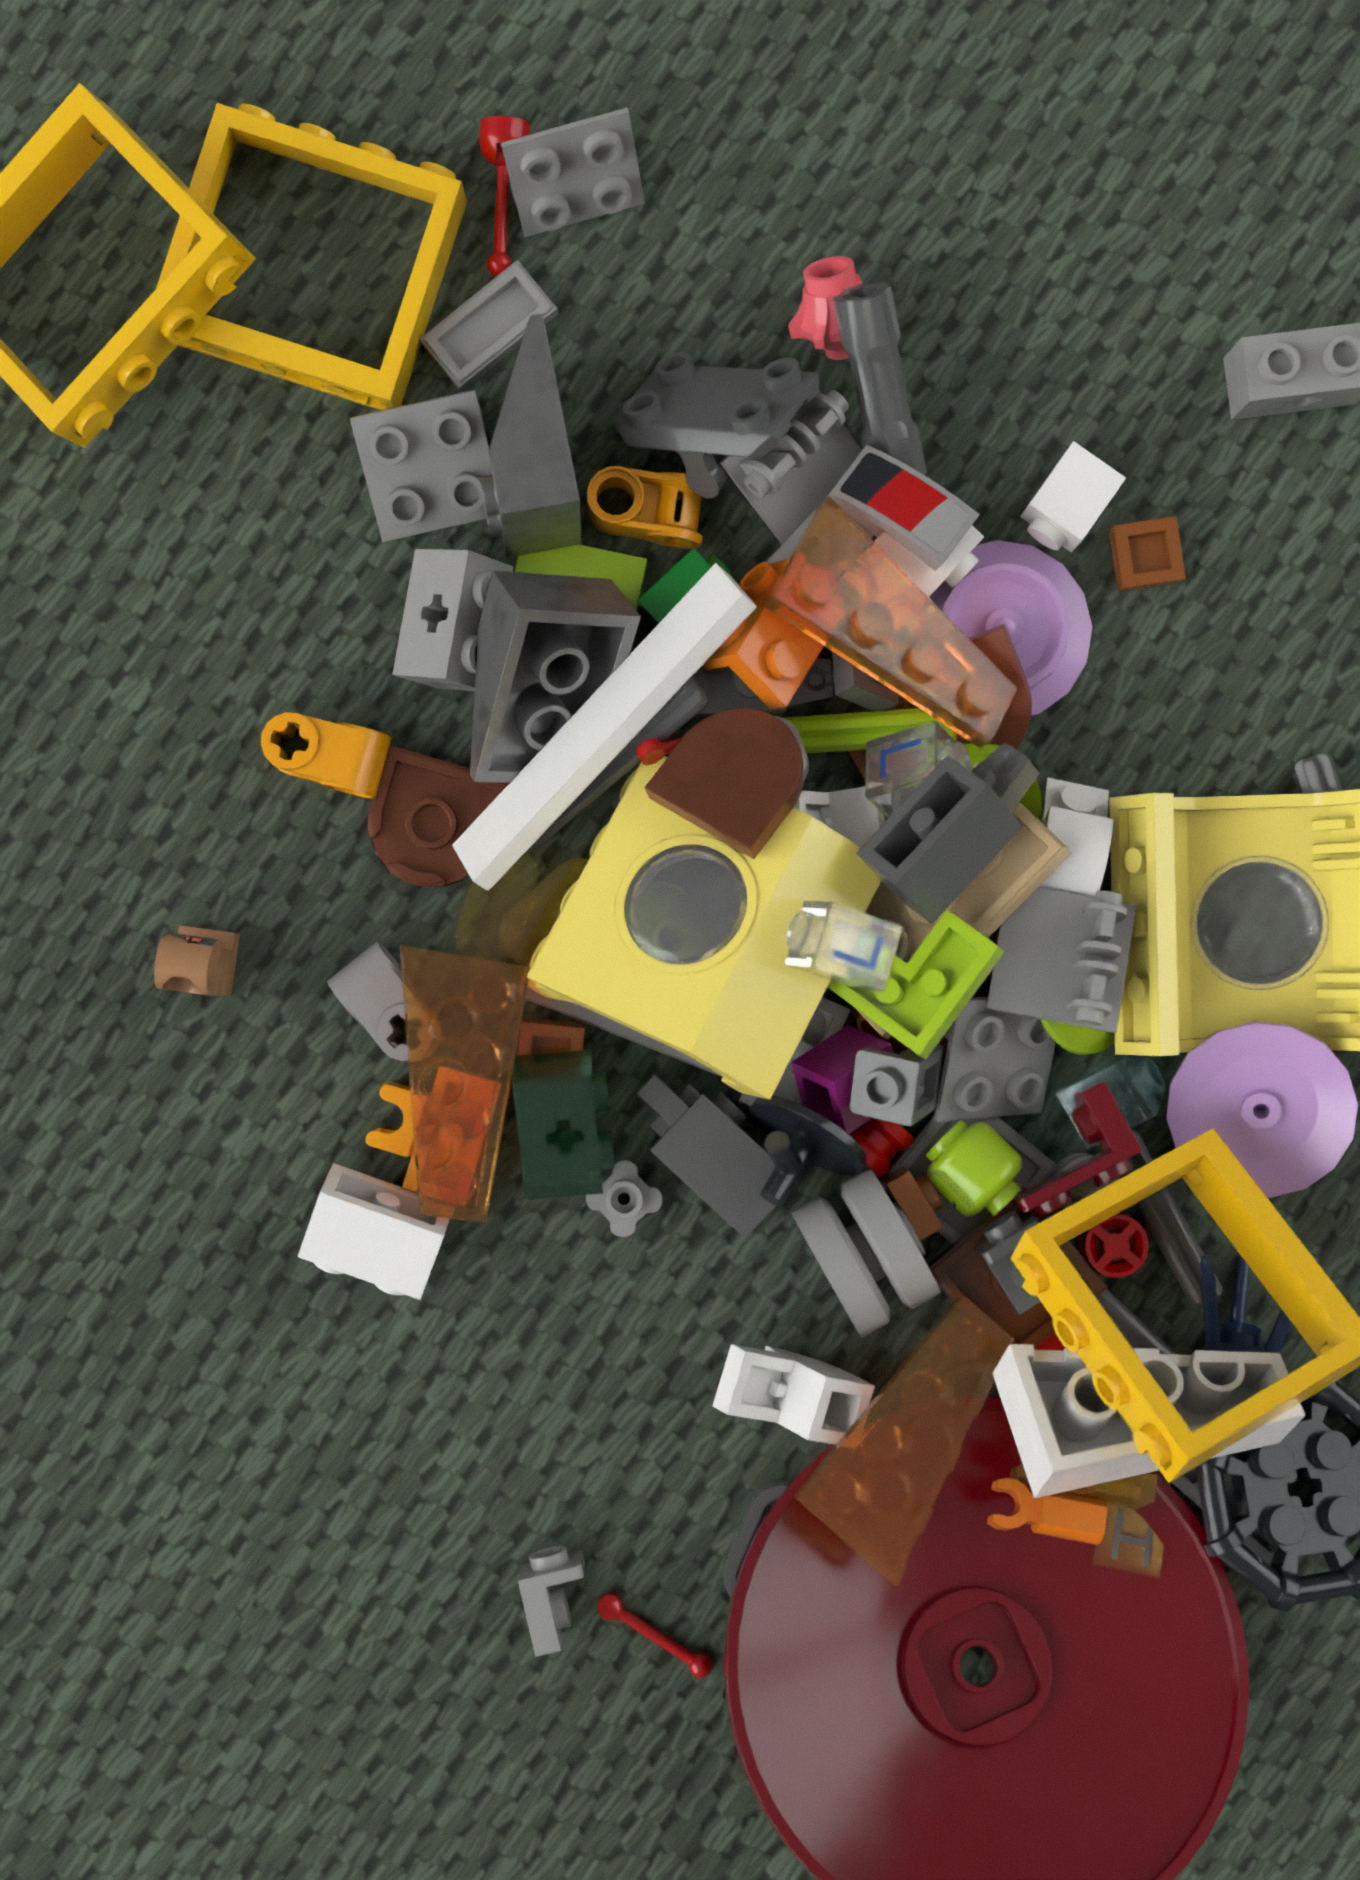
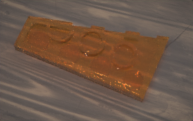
(880, 621)
(461, 1060)
(897, 1453)

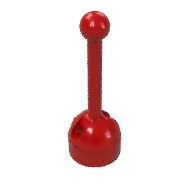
(492, 133)

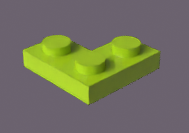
(931, 988)

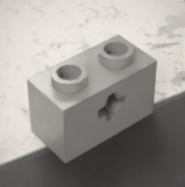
(1294, 371)
(443, 617)

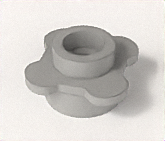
(642, 1199)

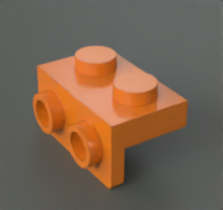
(765, 648)

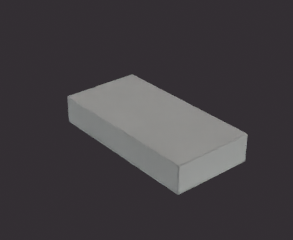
(487, 326)

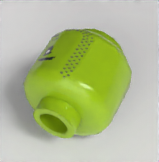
(974, 1168)

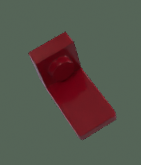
(1097, 1121)

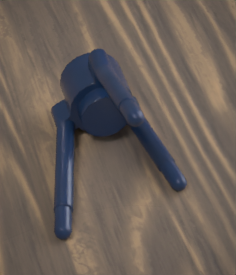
(1236, 1334)

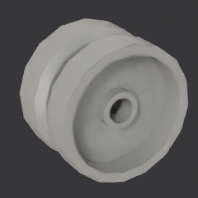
(871, 1248)

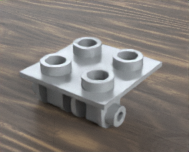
(574, 172)
(424, 464)
(800, 468)
(1064, 959)
(993, 1065)

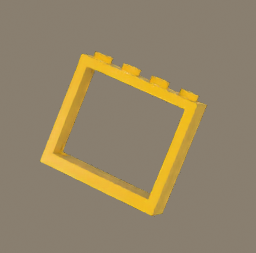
(369, 164)
(170, 315)
(1265, 1245)

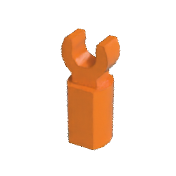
(1052, 1515)

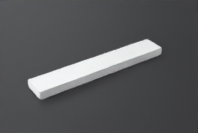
(603, 726)

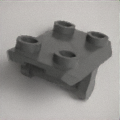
(714, 413)

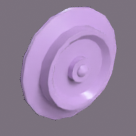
(1036, 603)
(1272, 1100)

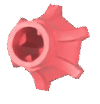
(816, 313)

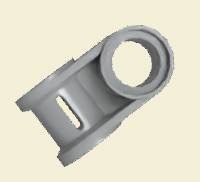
(374, 996)

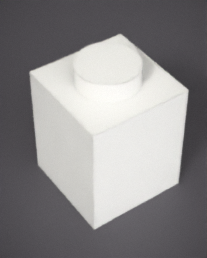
(1071, 499)

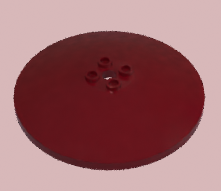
(1077, 1759)

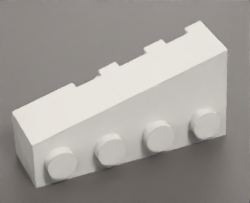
(1078, 1441)

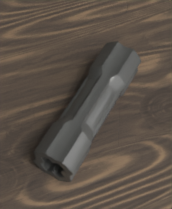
(871, 339)

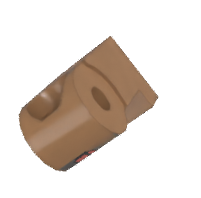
(196, 961)

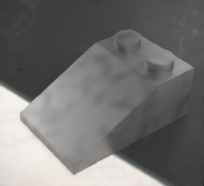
(533, 480)
(538, 660)

